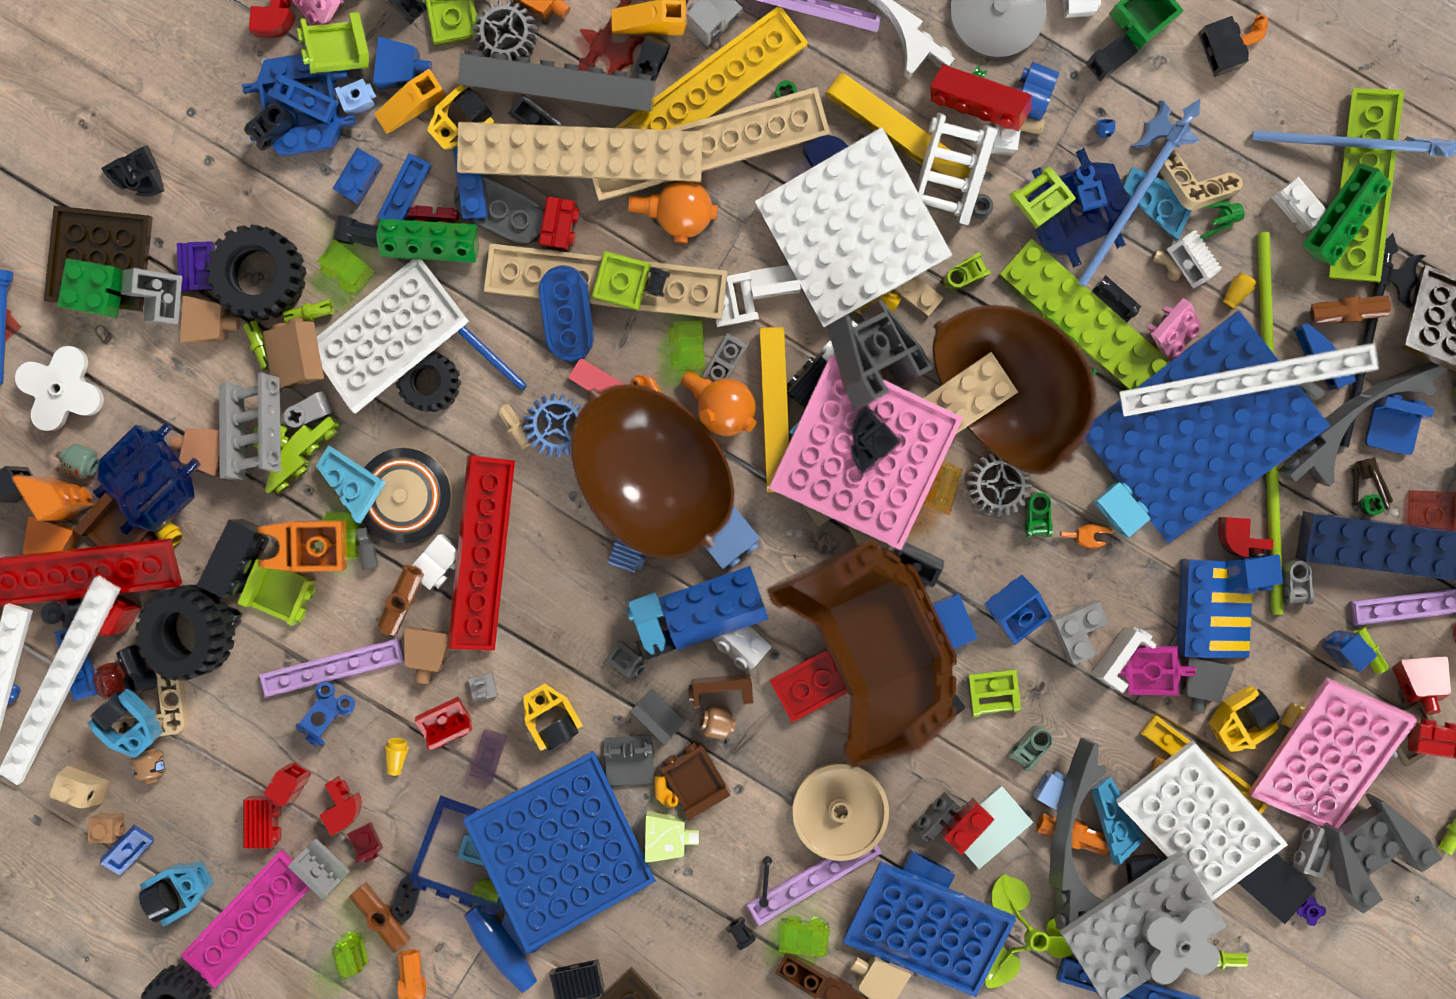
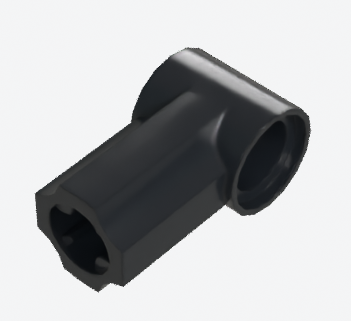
(352, 231)
(137, 675)

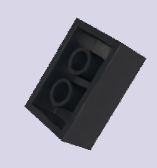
(233, 558)

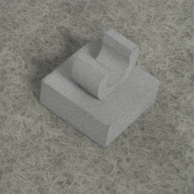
(483, 687)

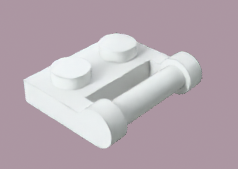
(730, 310)

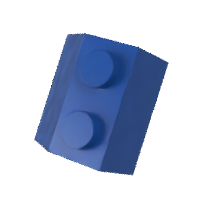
(1018, 609)

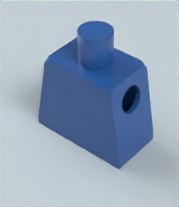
(397, 64)

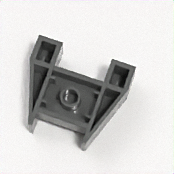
(872, 346)
(1369, 844)

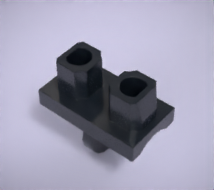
(63, 611)

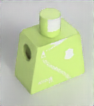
(667, 837)

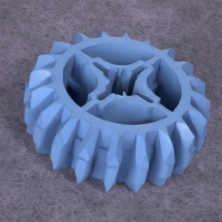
(549, 416)

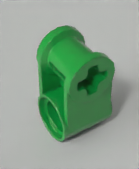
(1038, 517)

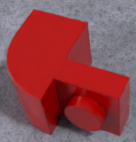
(272, 20)
(1236, 540)
(346, 807)

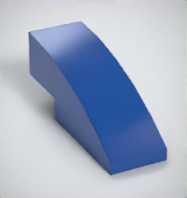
(1314, 343)

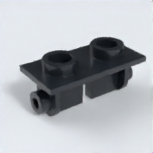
(1116, 299)

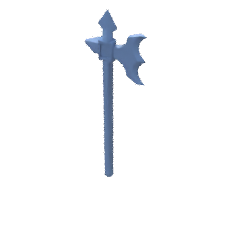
(1155, 129)
(1433, 146)

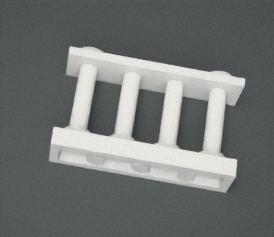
(976, 162)

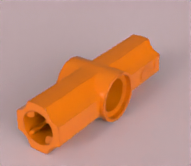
(1081, 835)
(411, 982)

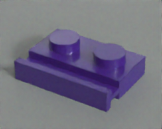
(192, 265)

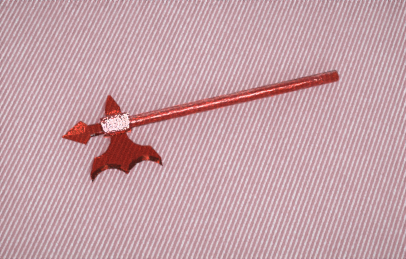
(619, 54)

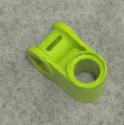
(969, 270)

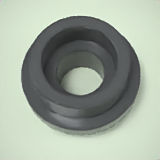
(986, 200)

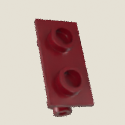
(424, 213)

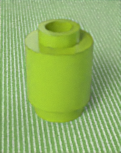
(485, 890)

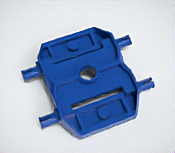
(306, 132)

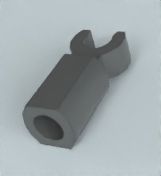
(366, 549)

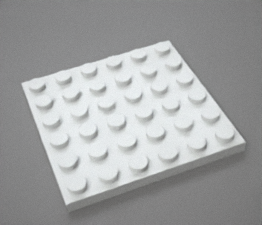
(853, 228)

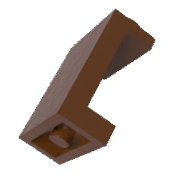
(103, 524)
(719, 684)
(695, 779)

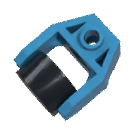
(653, 638)
(137, 737)
(159, 898)

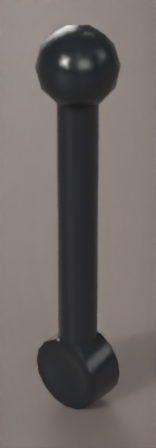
(764, 901)

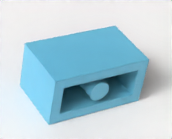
(1122, 509)

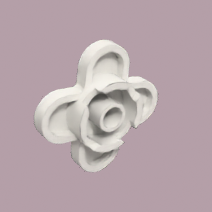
(75, 394)

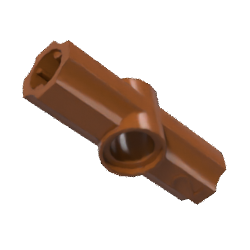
(1350, 309)
(406, 590)
(389, 930)

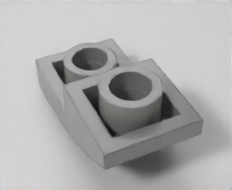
(725, 359)

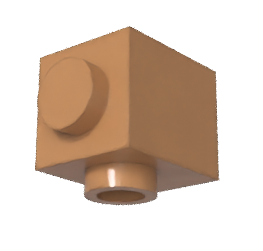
(106, 827)

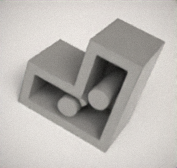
(712, 18)
(160, 292)
(1072, 630)

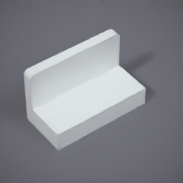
(773, 282)

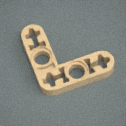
(1189, 189)
(164, 717)

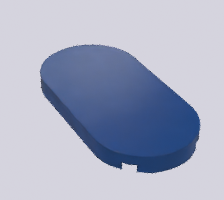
(566, 313)

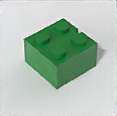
(1145, 18)
(86, 287)

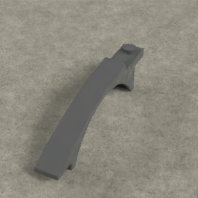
(1320, 453)
(1071, 892)

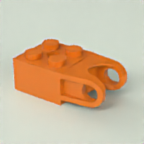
(298, 545)

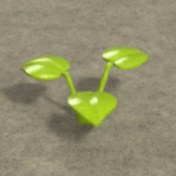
(1013, 896)

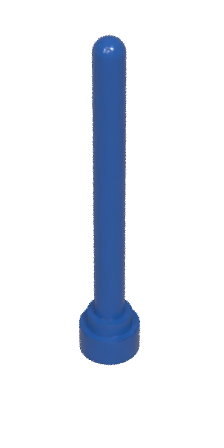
(5, 279)
(492, 358)

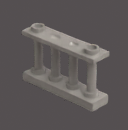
(232, 427)

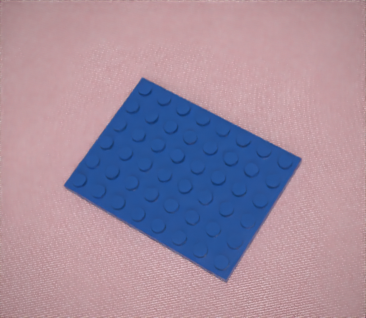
(1205, 452)

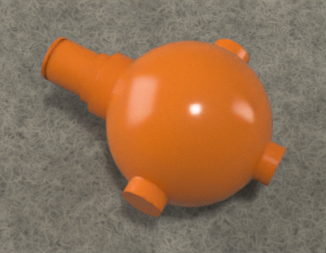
(680, 209)
(723, 405)

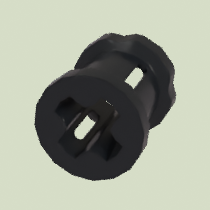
(656, 282)
(740, 933)

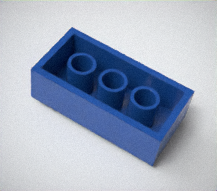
(713, 608)

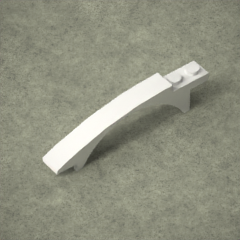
(916, 44)

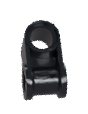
(652, 56)
(265, 129)

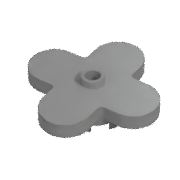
(1181, 943)

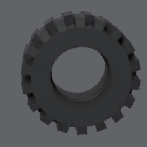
(444, 394)
(177, 982)

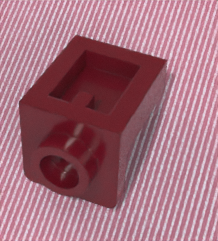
(365, 843)

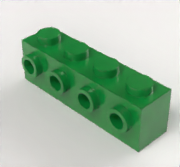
(1346, 214)
(431, 240)

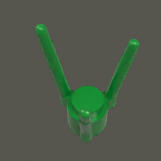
(1227, 215)

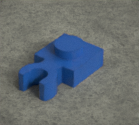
(1090, 193)

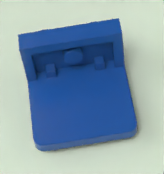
(1396, 423)

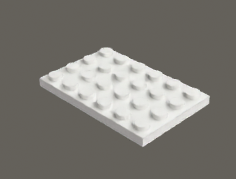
(388, 333)
(1201, 812)

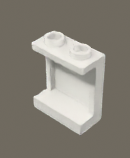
(1119, 654)

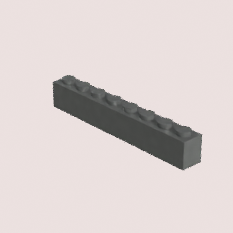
(557, 82)

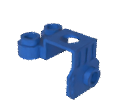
(329, 707)

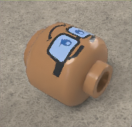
(148, 765)

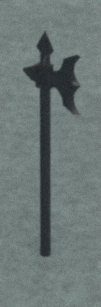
(1404, 280)

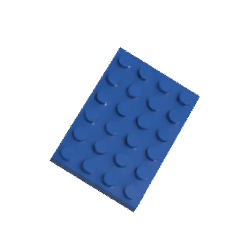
(928, 929)

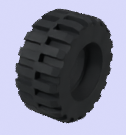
(226, 263)
(160, 639)

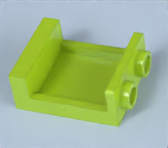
(334, 45)
(278, 593)

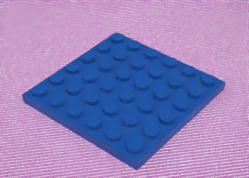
(558, 851)

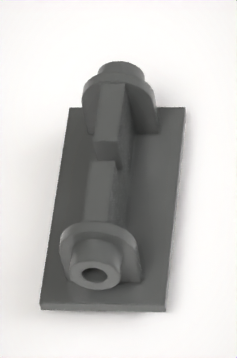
(928, 824)

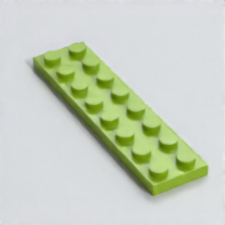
(1371, 116)
(1079, 311)

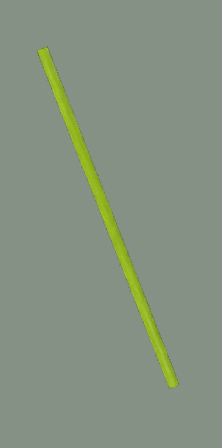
(1272, 475)

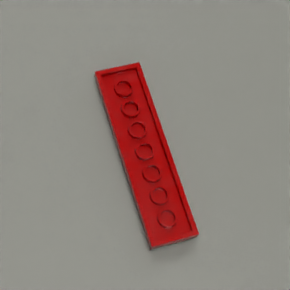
(481, 553)
(71, 572)

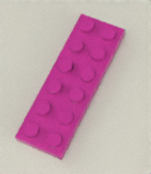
(246, 920)

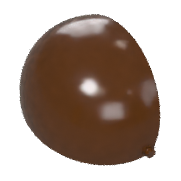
(1053, 382)
(651, 471)

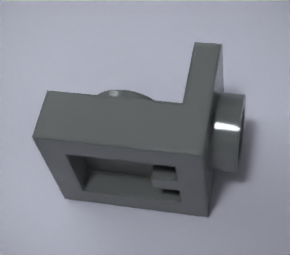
(626, 660)

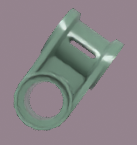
(1029, 748)

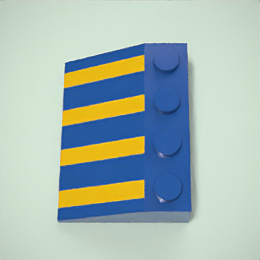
(1210, 615)

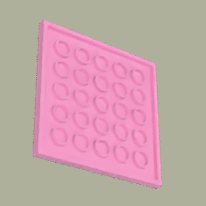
(886, 498)

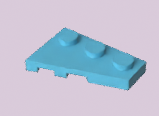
(351, 481)

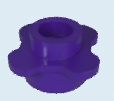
(1304, 911)

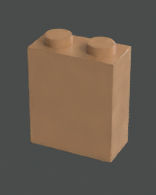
(293, 353)

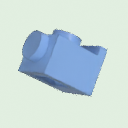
(356, 105)
(1050, 789)

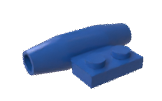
(502, 947)

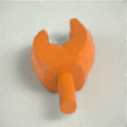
(1085, 535)

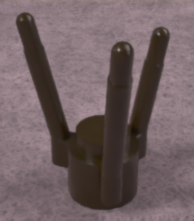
(1369, 469)

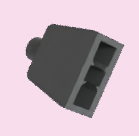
(1208, 684)

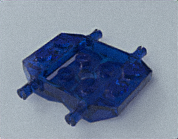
(1068, 232)
(148, 453)

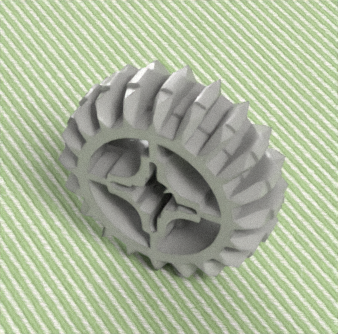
(501, 42)
(997, 495)

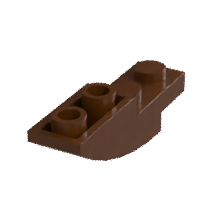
(815, 980)

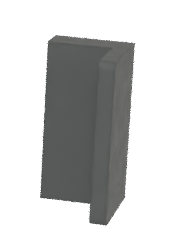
(658, 716)

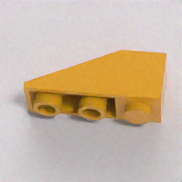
(650, 18)
(410, 101)

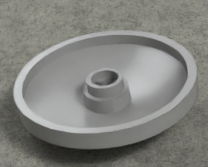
(997, 26)

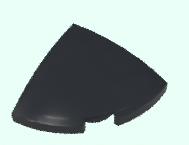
(136, 172)
(871, 440)

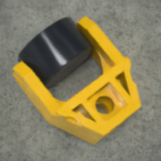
(469, 104)
(1229, 728)
(558, 731)

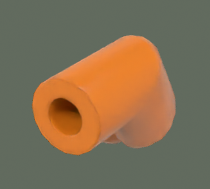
(1257, 31)
(645, 381)

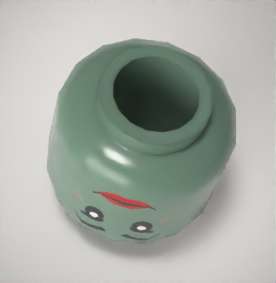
(79, 461)

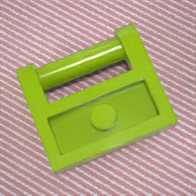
(1047, 203)
(991, 685)

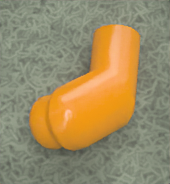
(663, 794)

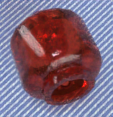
(109, 679)

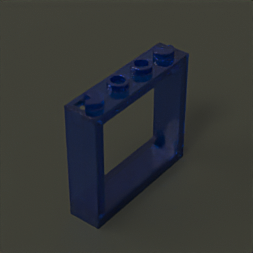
(443, 890)

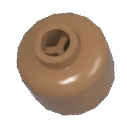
(716, 722)

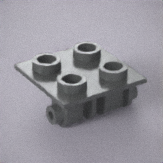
(629, 760)

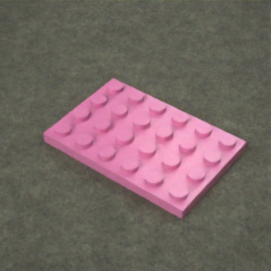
(1332, 754)

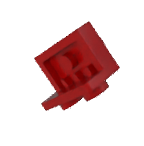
(444, 723)

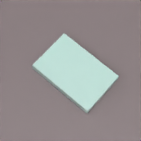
(1008, 824)

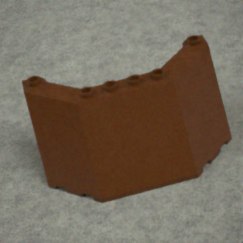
(883, 647)

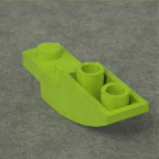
(294, 454)

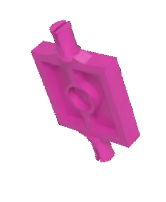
(1155, 671)

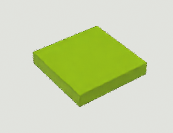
(451, 20)
(621, 280)

